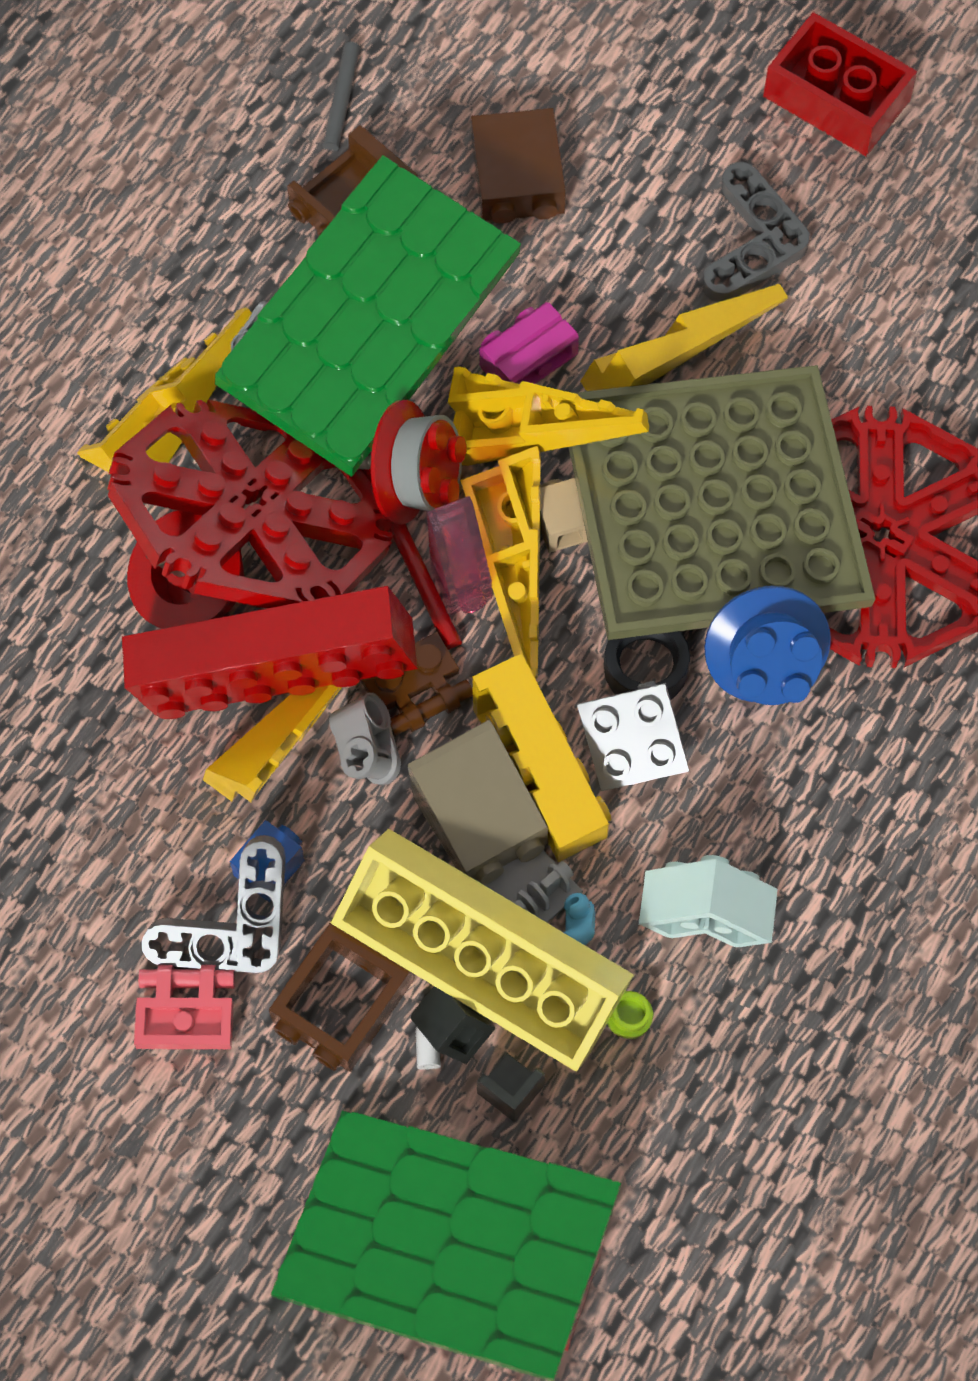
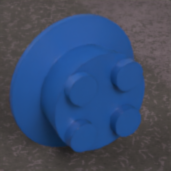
(768, 645)

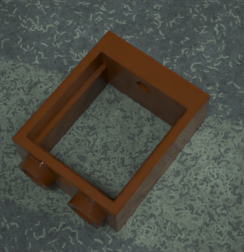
(328, 1049)

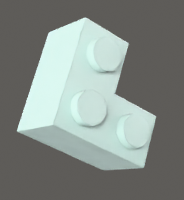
(708, 900)

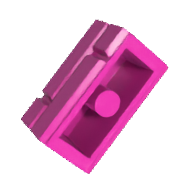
(530, 347)

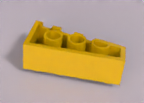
(541, 755)

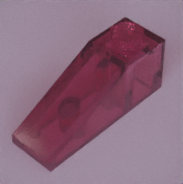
(459, 557)

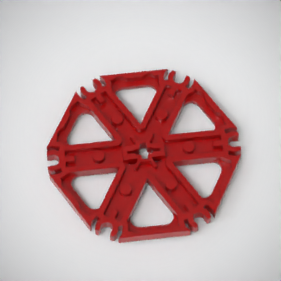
(219, 495)
(911, 540)

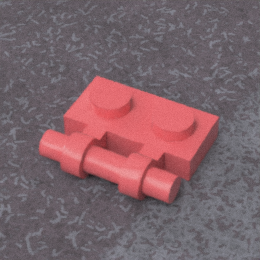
(184, 1022)

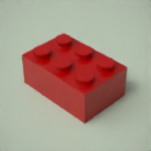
(839, 83)

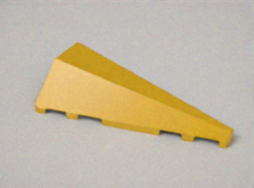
(686, 338)
(183, 383)
(512, 417)
(509, 526)
(263, 748)

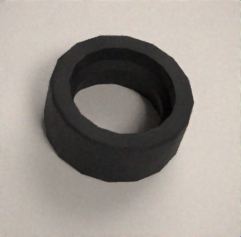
(676, 679)

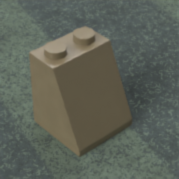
(478, 804)

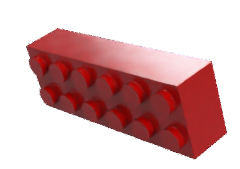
(270, 653)

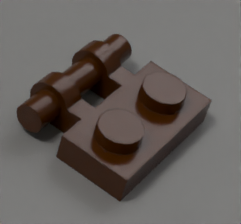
(434, 668)

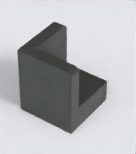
(451, 1025)
(510, 1087)

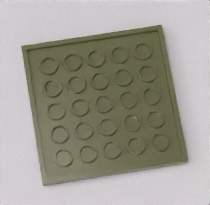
(718, 500)

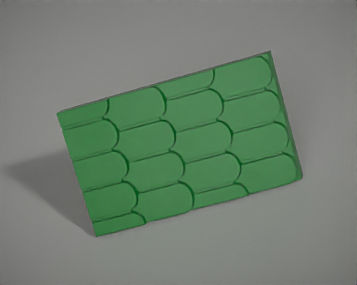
(366, 313)
(449, 1243)

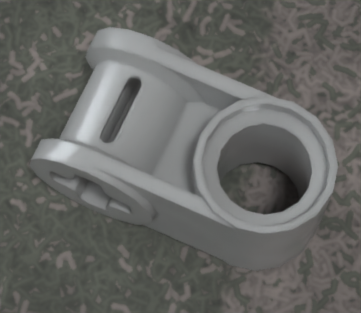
(361, 735)

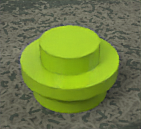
(632, 1016)

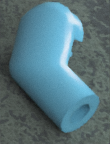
(579, 918)

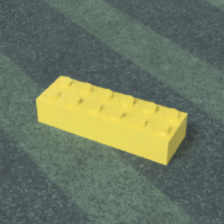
(481, 949)

